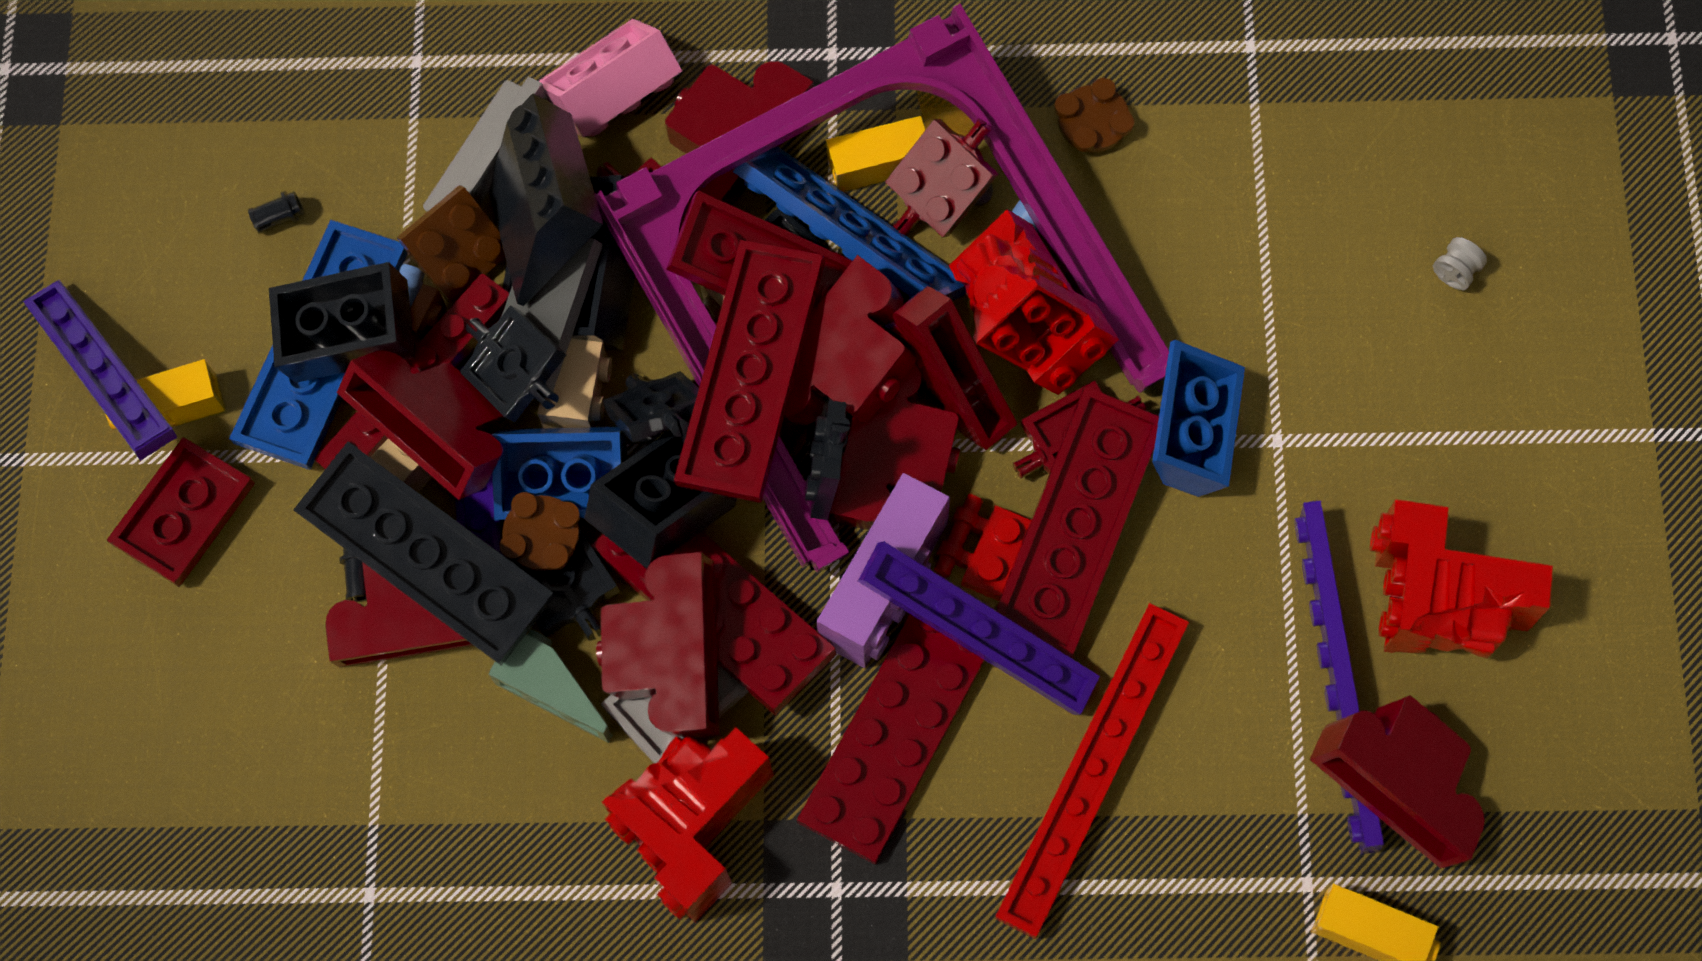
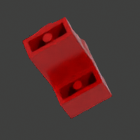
(1028, 306)
(1450, 595)
(682, 808)

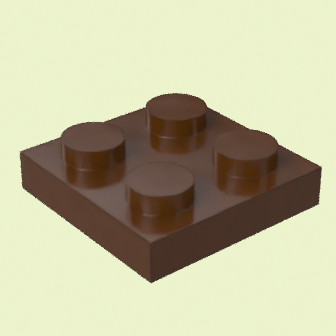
(454, 243)

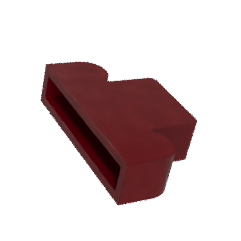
(723, 103)
(847, 349)
(952, 366)
(429, 416)
(894, 442)
(384, 628)
(667, 647)
(1407, 774)

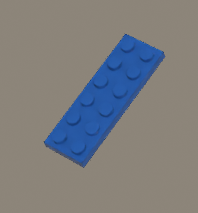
(847, 223)
(292, 417)

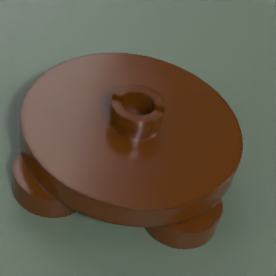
(1093, 116)
(540, 532)

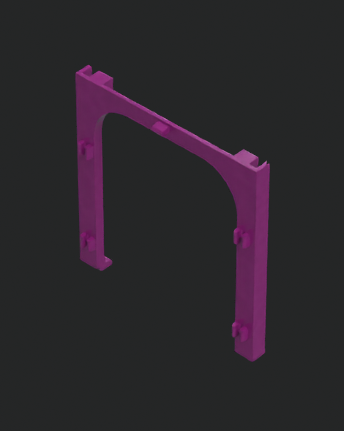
(936, 59)

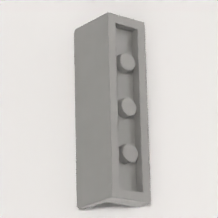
(478, 156)

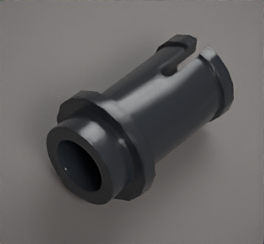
(276, 211)
(353, 577)

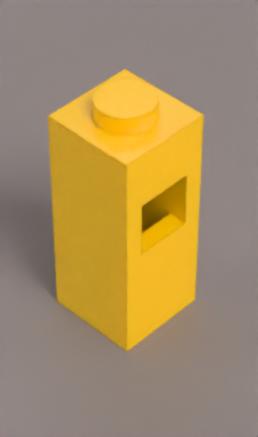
(872, 153)
(183, 393)
(1374, 927)

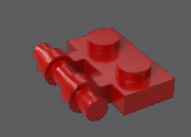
(995, 553)

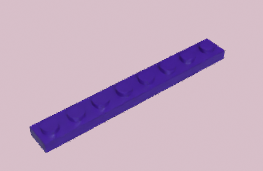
(1333, 651)

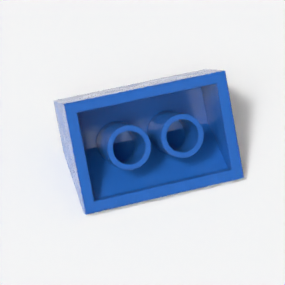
(1197, 420)
(554, 463)

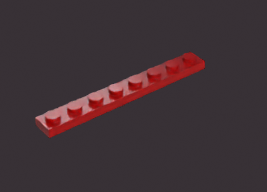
(1091, 771)

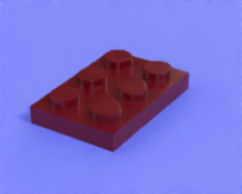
(181, 512)

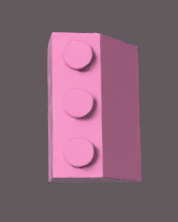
(612, 76)

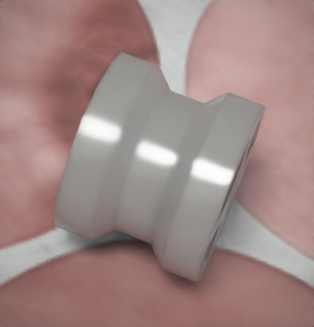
(1460, 263)

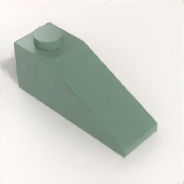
(542, 679)

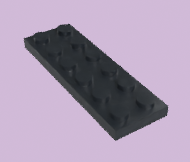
(424, 553)

